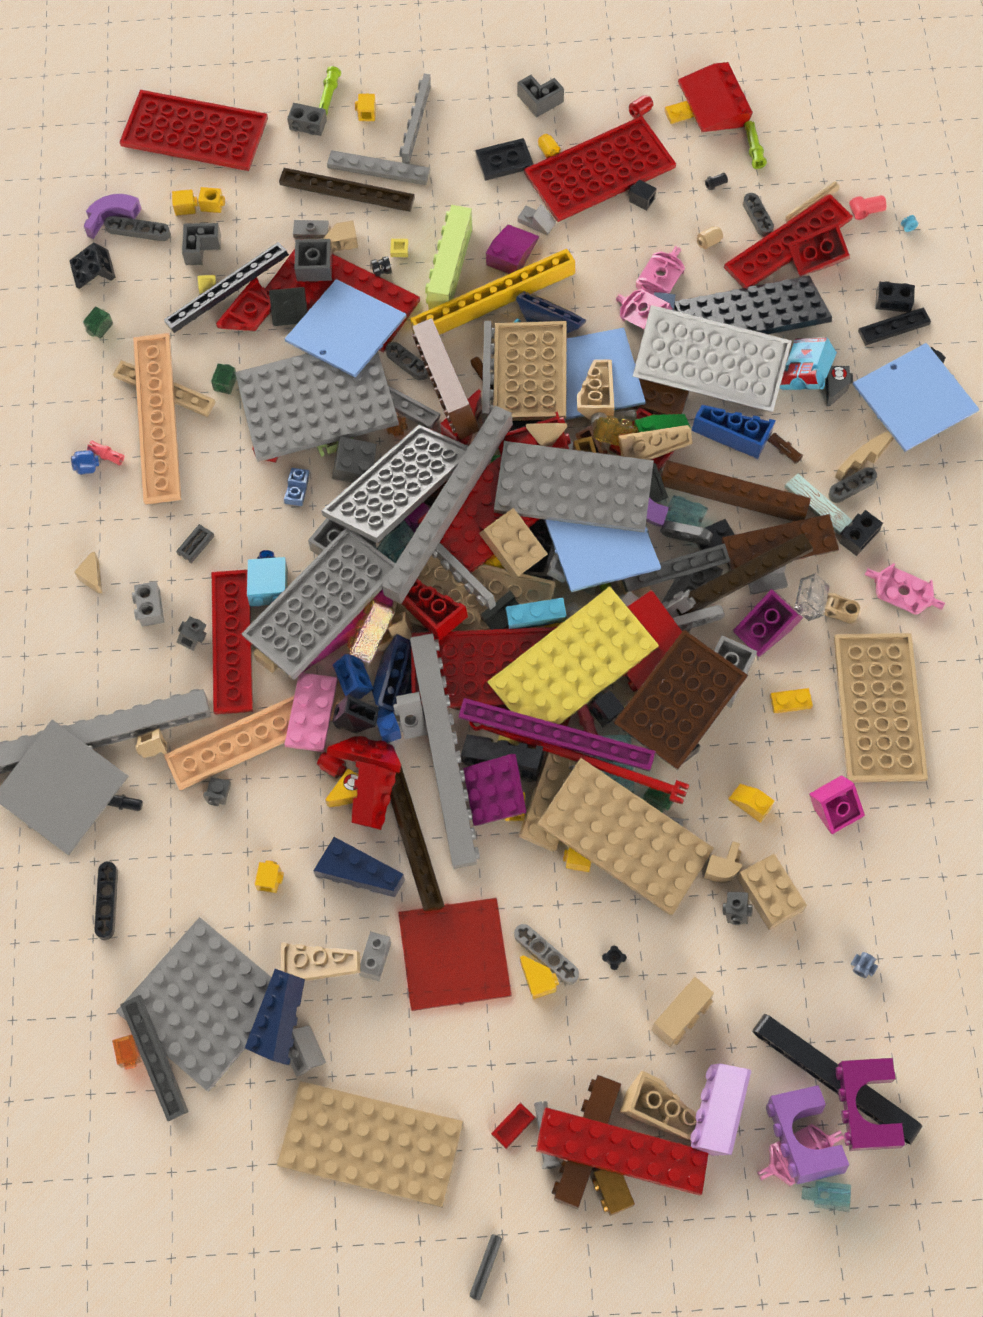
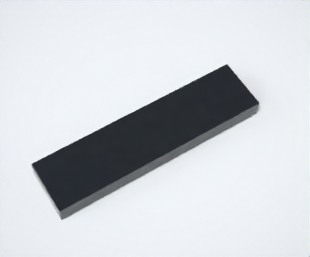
(894, 326)

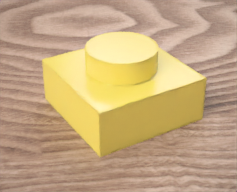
(399, 247)
(205, 282)

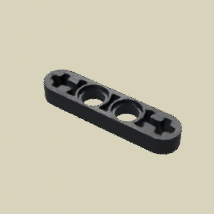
(102, 900)

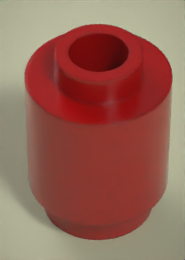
(641, 106)
(332, 765)

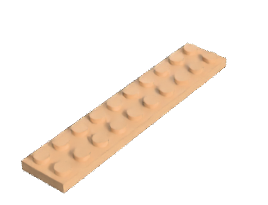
(157, 419)
(234, 743)

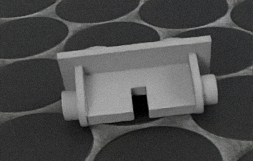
(680, 601)

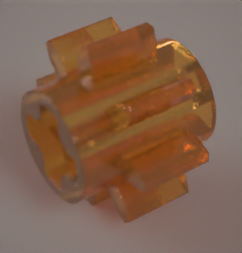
(398, 429)

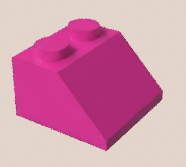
(837, 804)

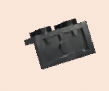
(90, 263)

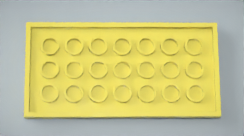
(575, 661)

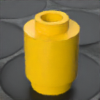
(548, 145)

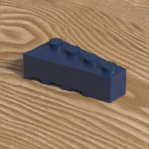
(353, 867)
(276, 1018)

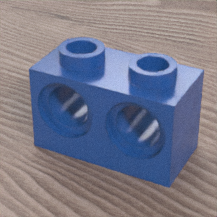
(352, 676)

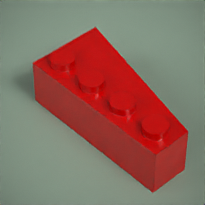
(434, 609)

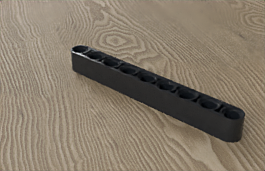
(824, 1070)

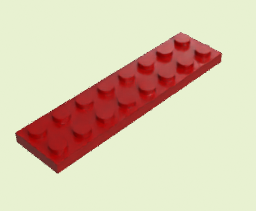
(773, 250)
(230, 649)
(622, 1151)

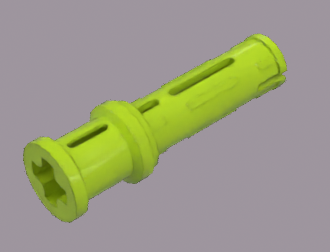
(330, 84)
(756, 150)

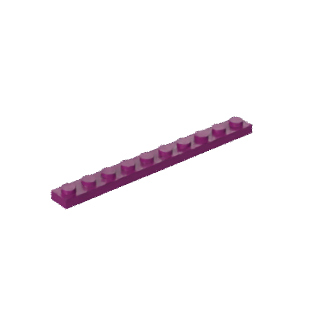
(557, 734)

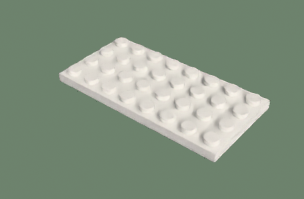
(711, 358)

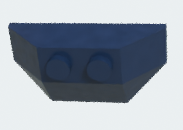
(540, 310)
(393, 673)

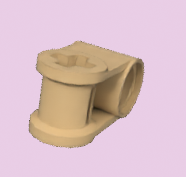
(840, 608)

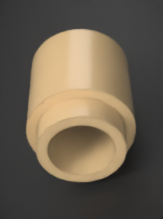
(709, 237)

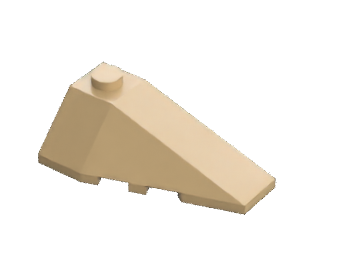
(597, 390)
(657, 1106)

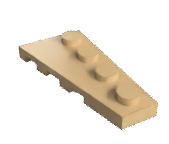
(654, 443)
(318, 962)

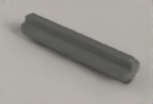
(485, 1267)

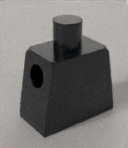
(354, 715)

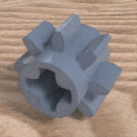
(864, 965)

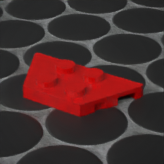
(248, 309)
(367, 751)

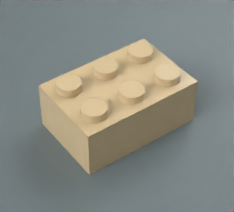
(513, 543)
(771, 891)
(683, 1012)

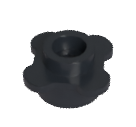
(614, 951)

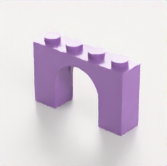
(804, 1163)

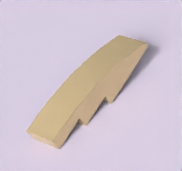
(869, 451)

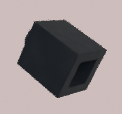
(642, 194)

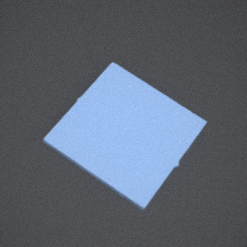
(345, 328)
(602, 346)
(915, 397)
(600, 554)

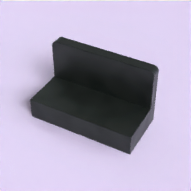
(496, 617)

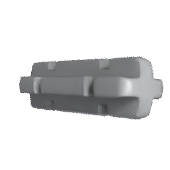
(630, 415)

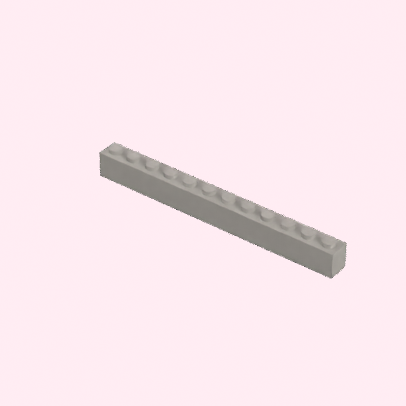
(447, 505)
(120, 725)
(443, 751)

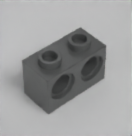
(307, 119)

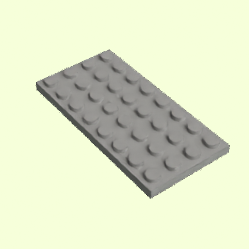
(396, 484)
(574, 486)
(319, 603)

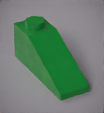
(658, 422)

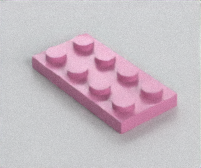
(311, 712)

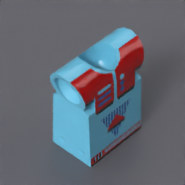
(808, 364)

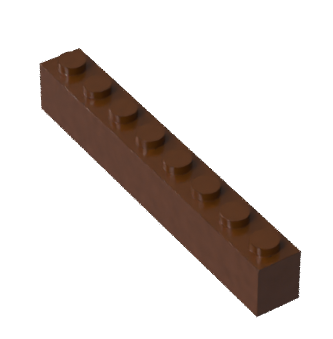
(735, 491)

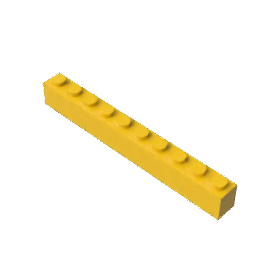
(499, 292)

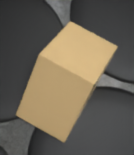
(546, 433)
(89, 572)

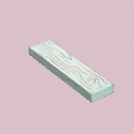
(819, 503)

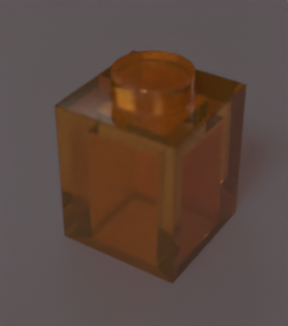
(126, 1052)

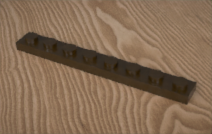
(347, 189)
(749, 572)
(415, 845)

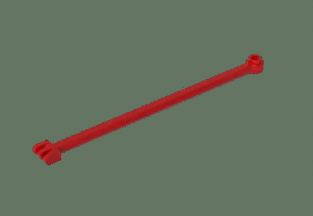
(673, 790)

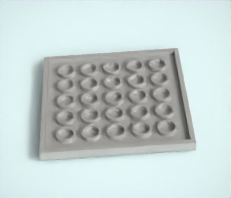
(203, 1002)

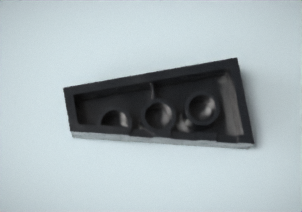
(482, 749)

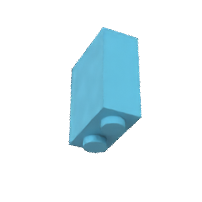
(266, 580)

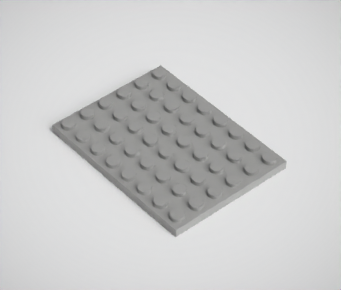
(312, 404)

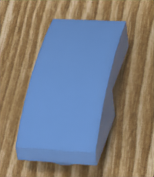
(297, 486)

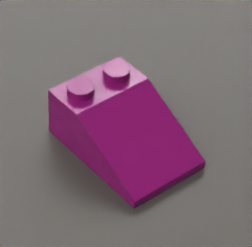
(510, 249)
(767, 623)

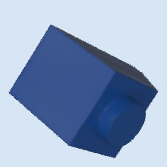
(387, 725)

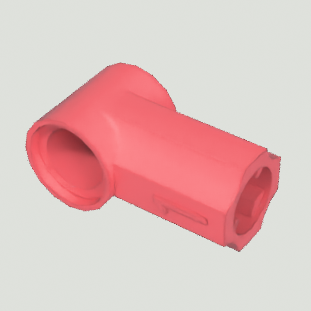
(863, 207)

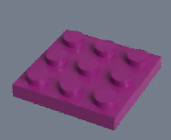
(494, 790)

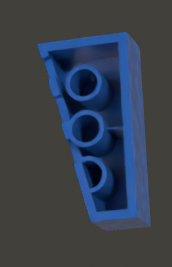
(733, 430)

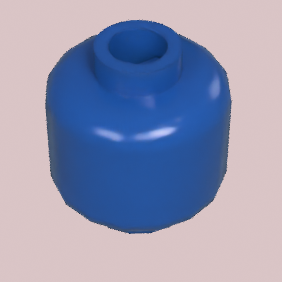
(84, 462)

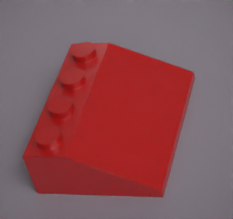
(716, 98)

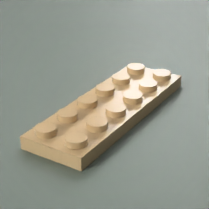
(549, 781)

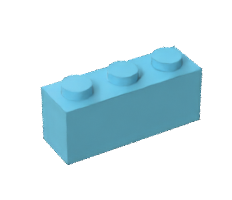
(536, 613)

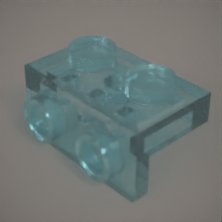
(685, 511)

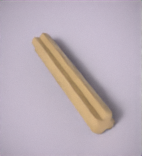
(830, 189)

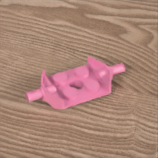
(664, 262)
(633, 304)
(919, 591)
(809, 1137)

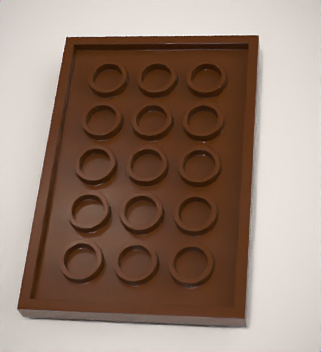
(680, 699)

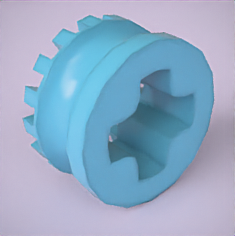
(910, 223)

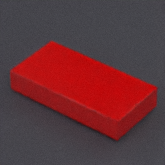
(513, 1125)

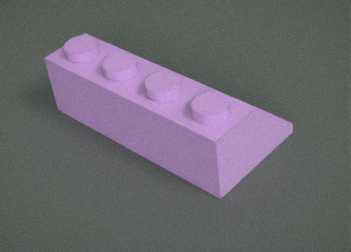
(720, 1109)

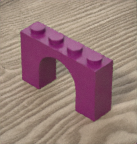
(860, 1133)

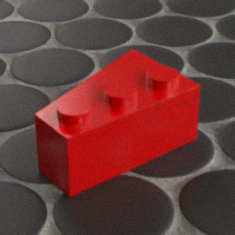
(373, 795)

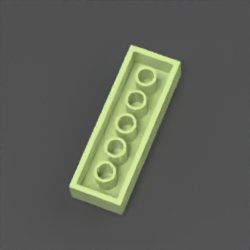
(450, 256)

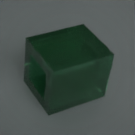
(97, 322)
(224, 378)
(658, 799)

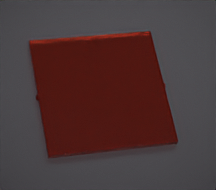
(454, 954)

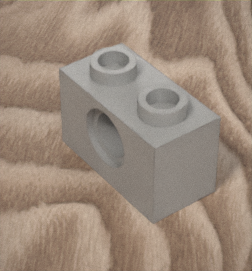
(410, 705)

